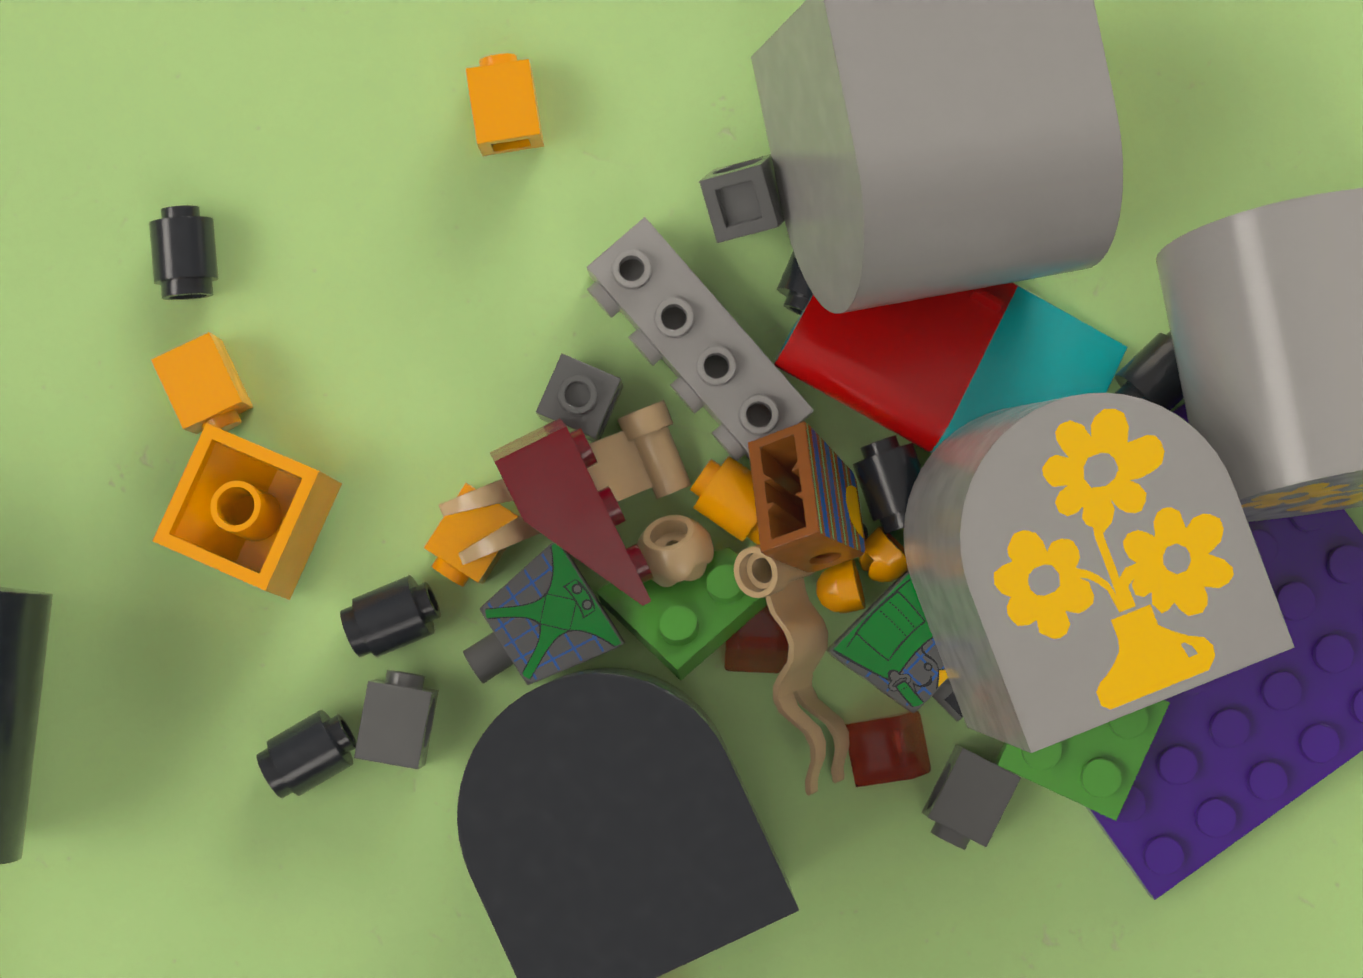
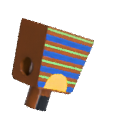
(805, 500)

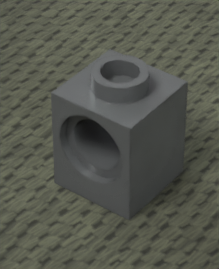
(742, 198)
(580, 397)
(396, 720)
(969, 798)

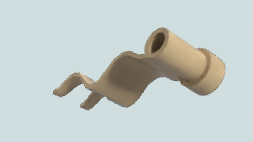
(627, 461)
(807, 640)

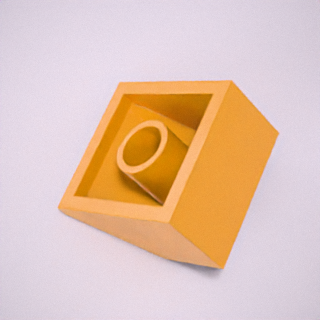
(247, 511)

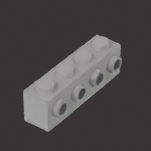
(695, 338)

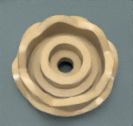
(676, 549)

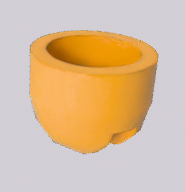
(883, 557)
(841, 588)

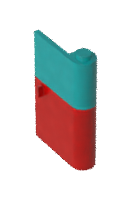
(948, 358)

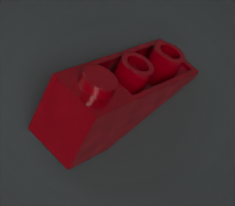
(559, 499)

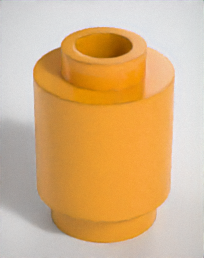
(728, 498)

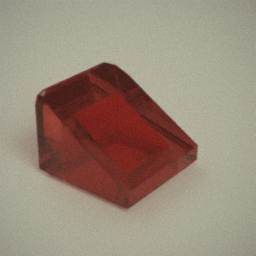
(757, 646)
(888, 749)

